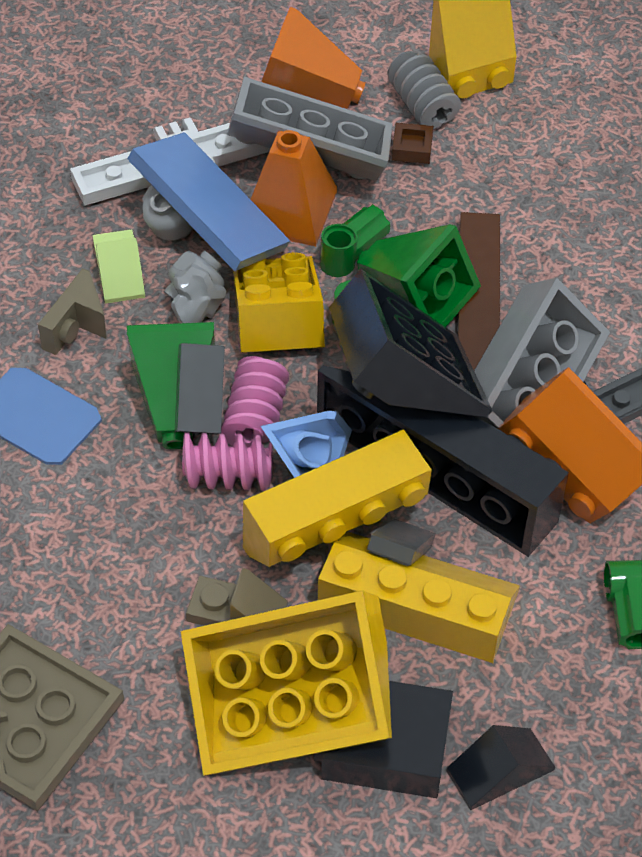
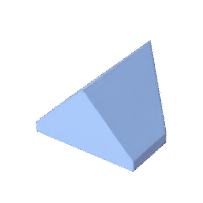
(309, 440)

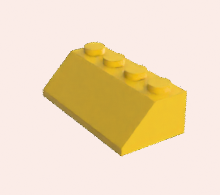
(334, 499)
(424, 599)

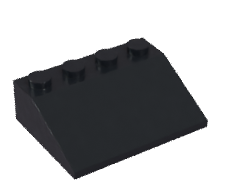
(403, 352)

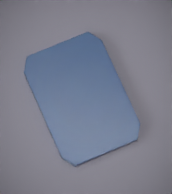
(43, 416)

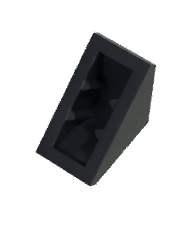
(498, 764)

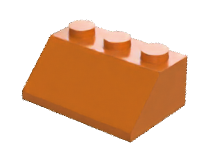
(585, 438)

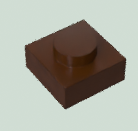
(412, 143)

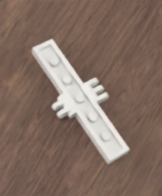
(118, 176)

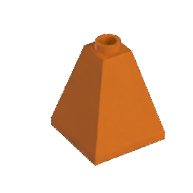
(312, 64)
(295, 188)

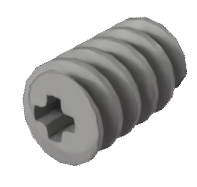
(423, 89)

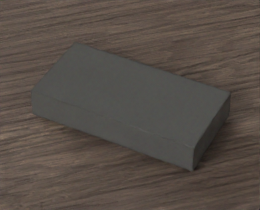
(200, 388)
(401, 542)

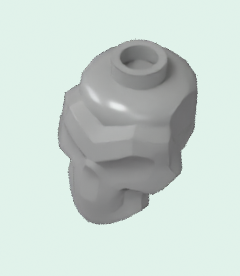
(162, 217)
(195, 287)

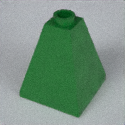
(425, 269)
(155, 366)

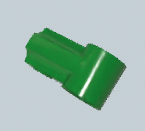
(345, 242)
(625, 587)

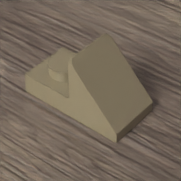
(73, 310)
(223, 601)

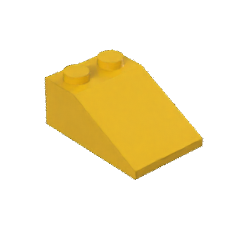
(473, 44)

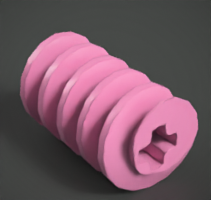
(254, 399)
(227, 462)

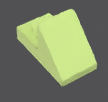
(119, 266)

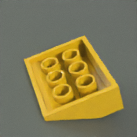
(289, 682)

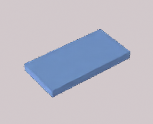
(208, 200)

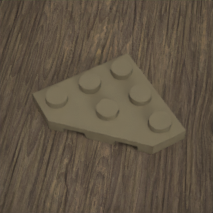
(46, 715)

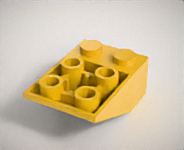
(279, 304)

